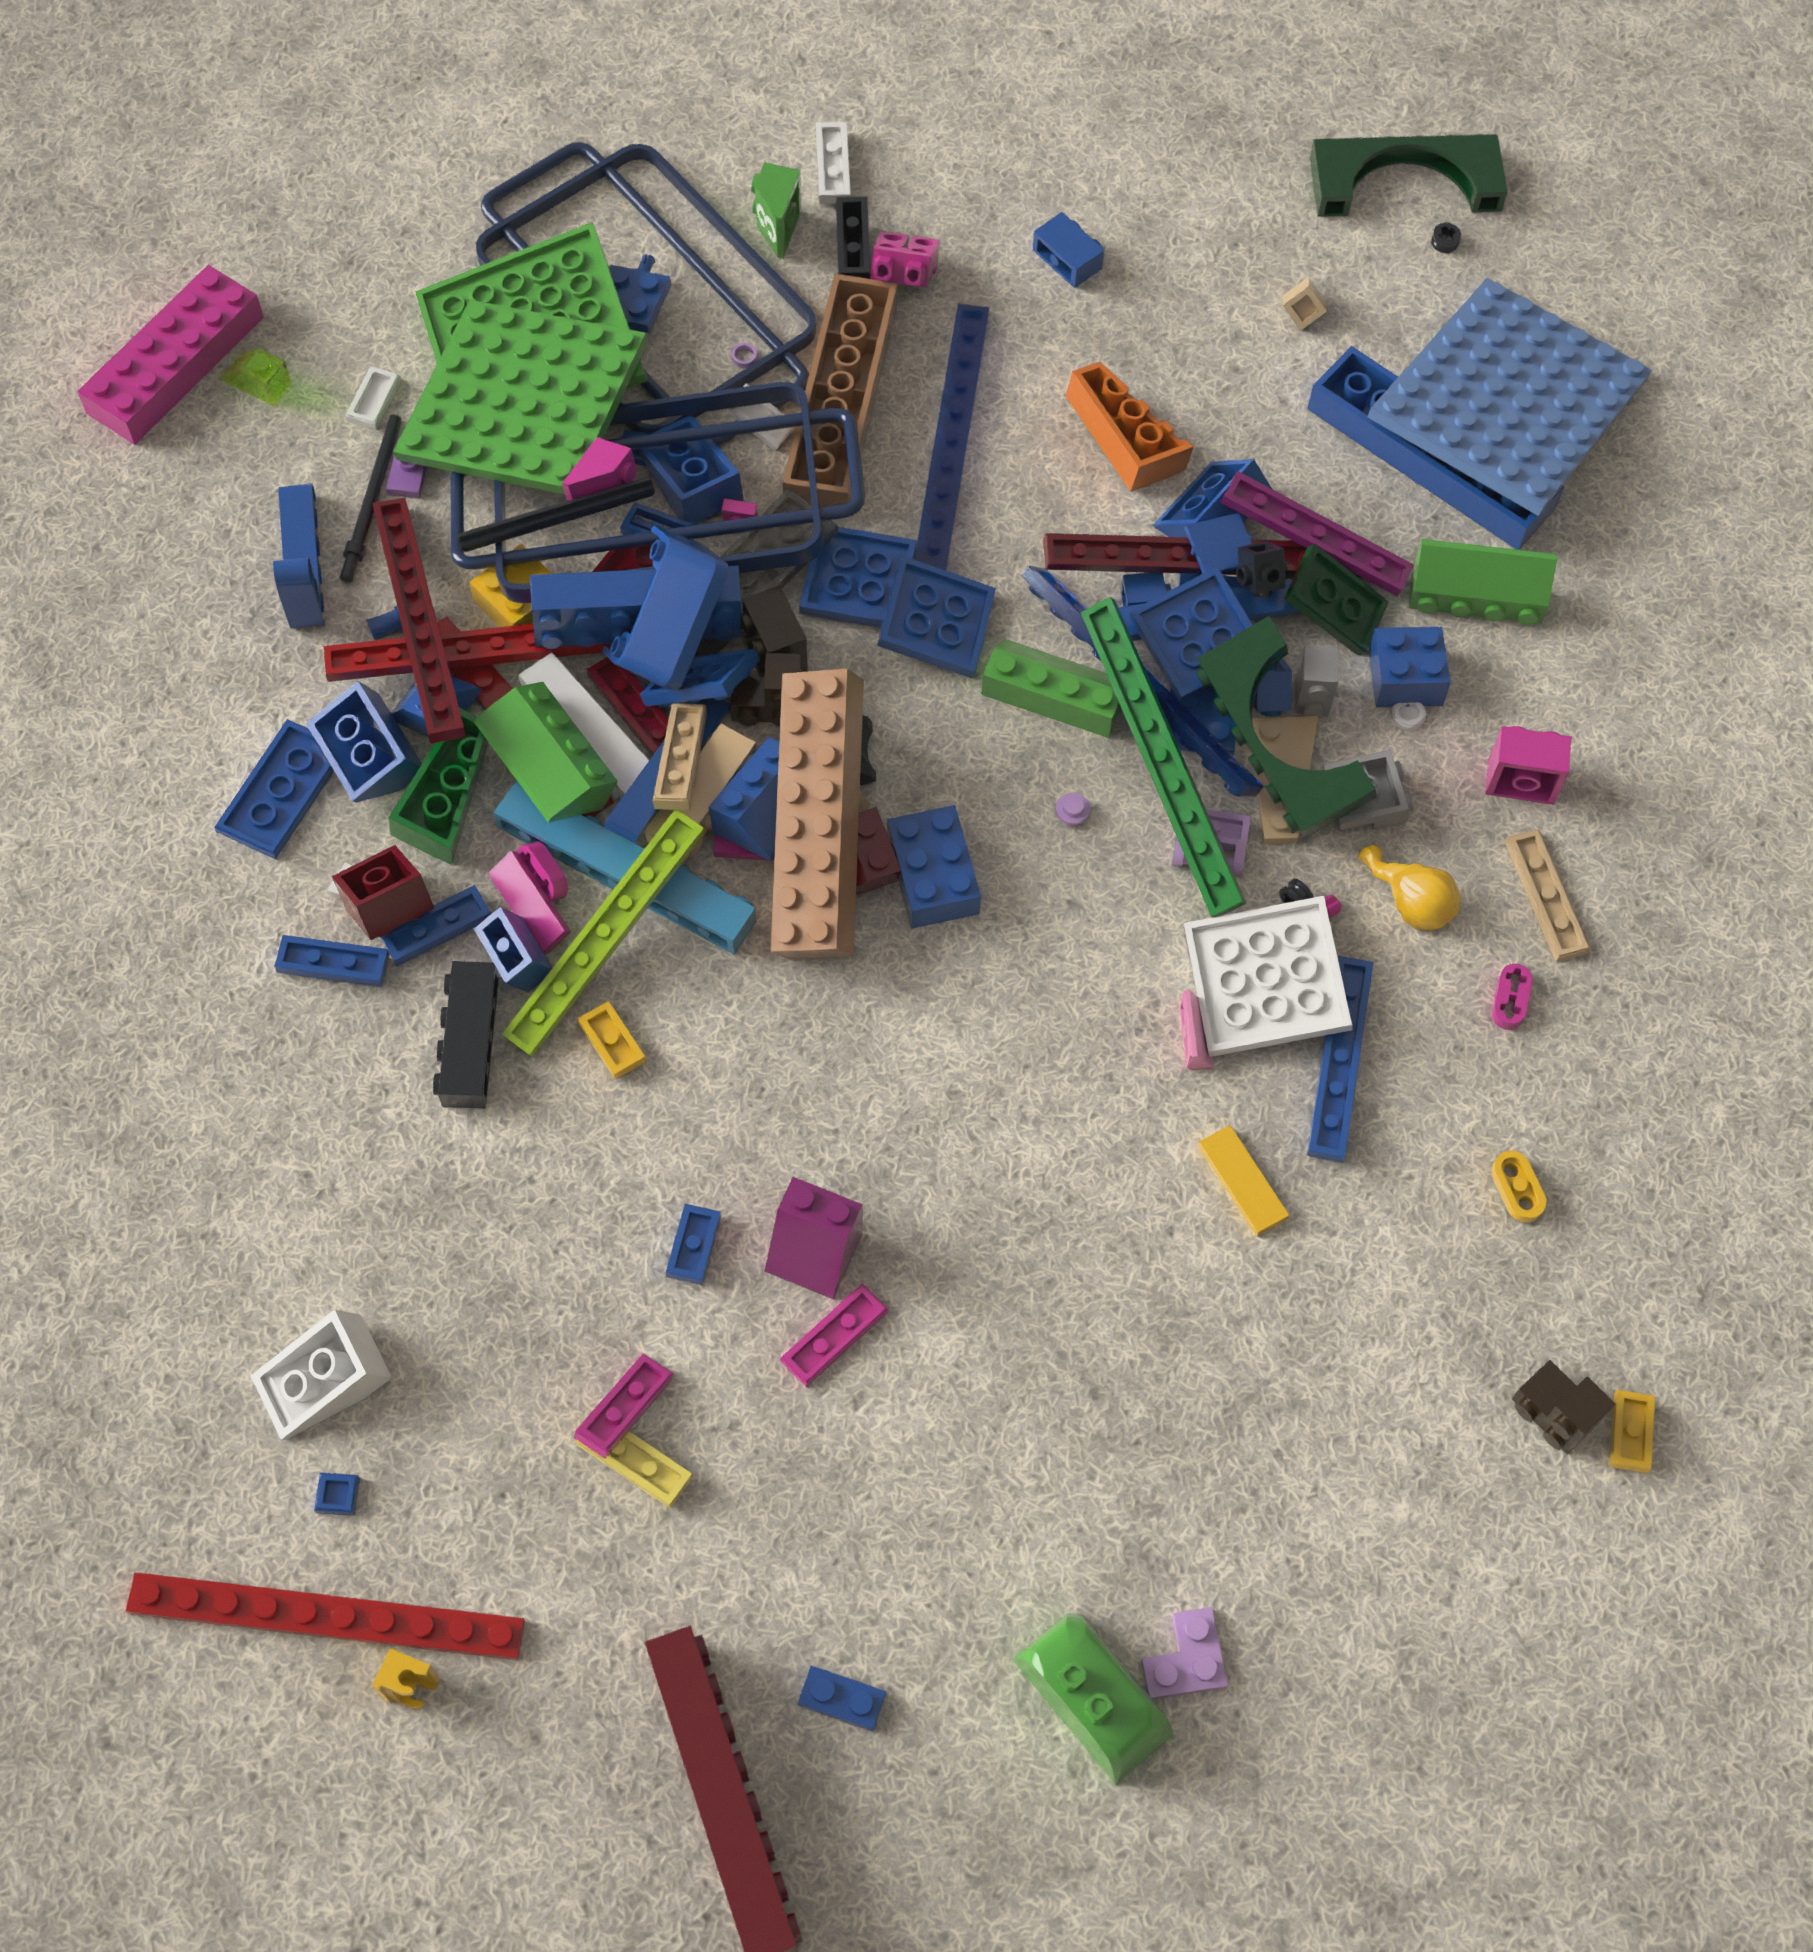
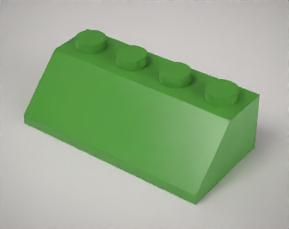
(1482, 581)
(1051, 687)
(546, 753)

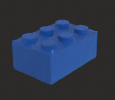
(934, 866)

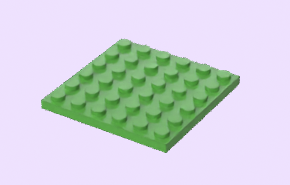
(555, 277)
(520, 395)

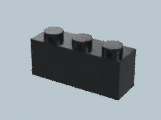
(853, 236)

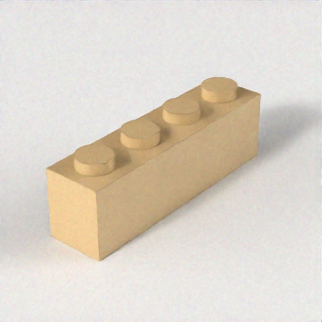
(717, 766)

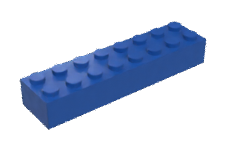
(1344, 401)

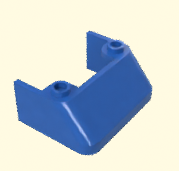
(673, 611)

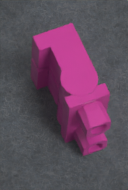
(904, 264)

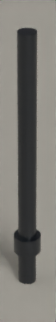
(355, 548)

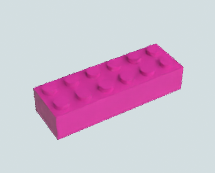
(171, 354)

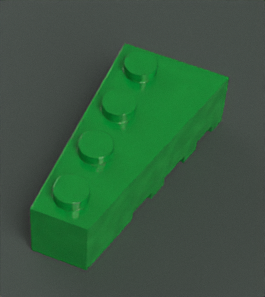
(441, 794)

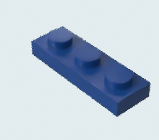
(437, 926)
(332, 960)

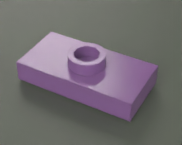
(405, 479)

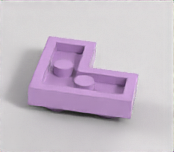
(1195, 1667)

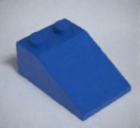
(693, 474)

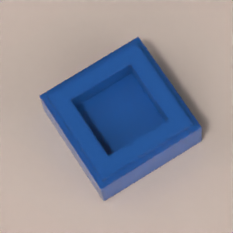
(337, 1494)

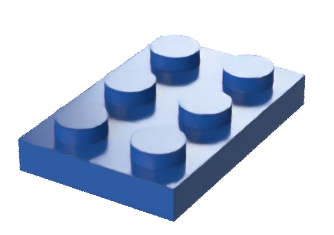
(707, 678)

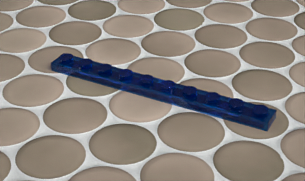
(952, 436)
(1191, 731)

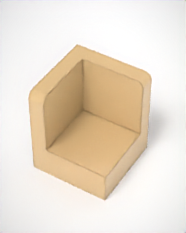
(1304, 303)

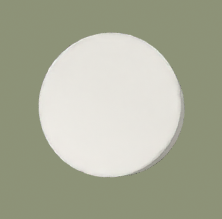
(1408, 717)

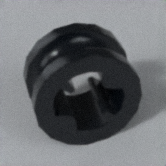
(1449, 230)
(1295, 891)

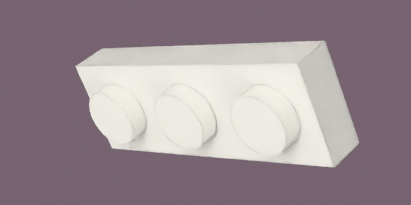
(832, 161)

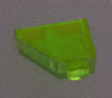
(258, 375)

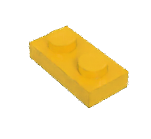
(611, 1040)
(1632, 1431)

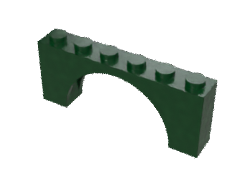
(1467, 160)
(1309, 796)

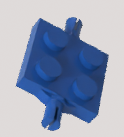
(641, 293)

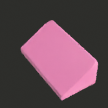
(1193, 1033)

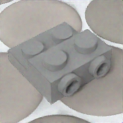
(1391, 803)

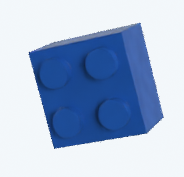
(1409, 666)

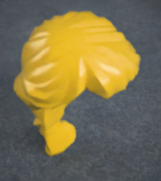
(1421, 893)

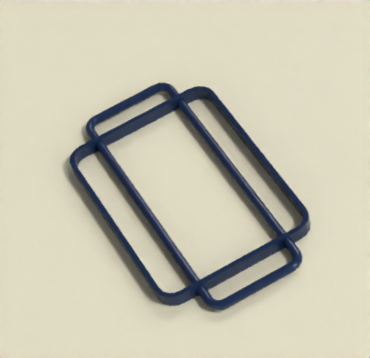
(607, 168)
(681, 406)

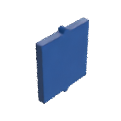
(1217, 542)

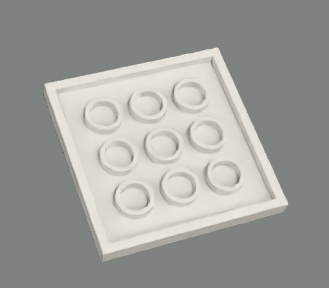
(1267, 976)

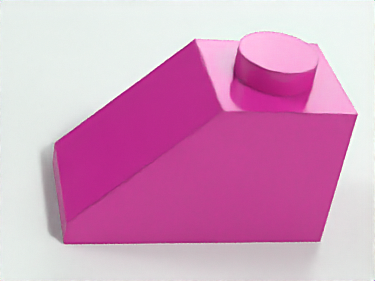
(600, 468)

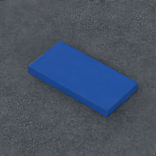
(277, 792)

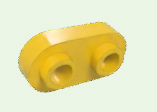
(1521, 1187)

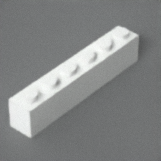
(598, 728)

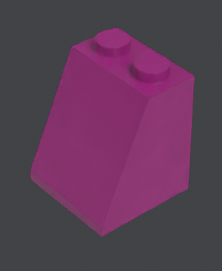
(814, 1237)

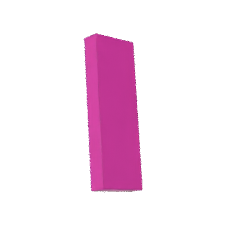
(529, 901)
(834, 1335)
(623, 1406)

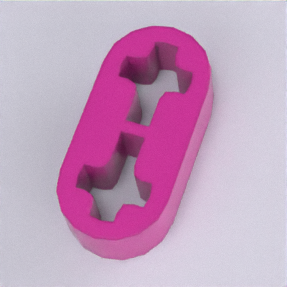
(545, 870)
(1504, 994)

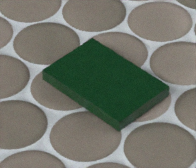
(1336, 599)

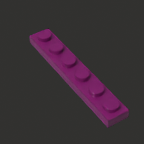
(1309, 527)

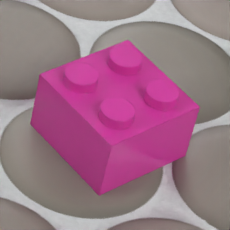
(1528, 765)

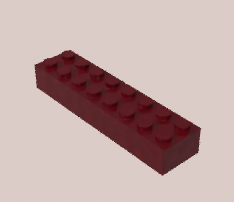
(719, 1792)

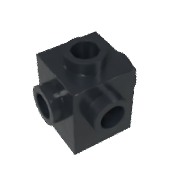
(1261, 568)

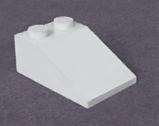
(321, 1374)

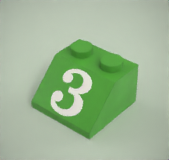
(777, 204)

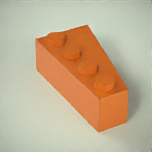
(1125, 429)

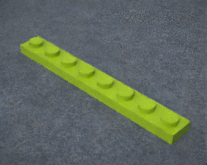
(603, 933)

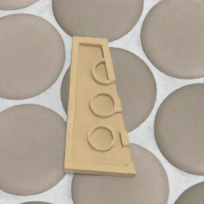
(1293, 743)

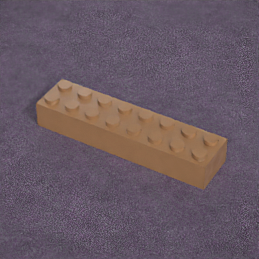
(845, 377)
(817, 814)

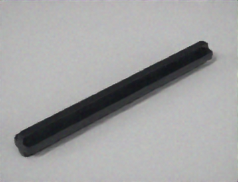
(556, 514)

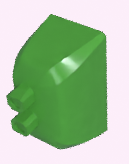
(1095, 1696)

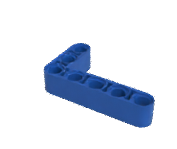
(299, 572)

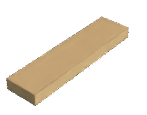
(680, 757)
(1547, 895)

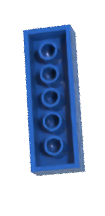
(604, 605)

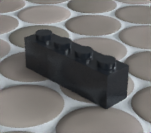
(467, 1035)

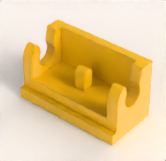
(400, 1677)

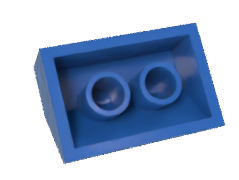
(1204, 495)
(364, 744)
(748, 804)

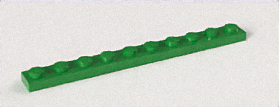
(1163, 758)

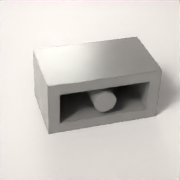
(1316, 680)

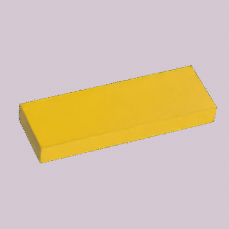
(1243, 1180)

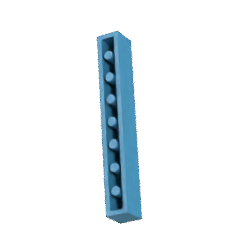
(607, 856)

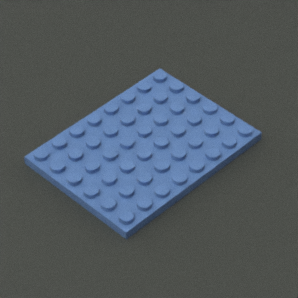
(1510, 395)

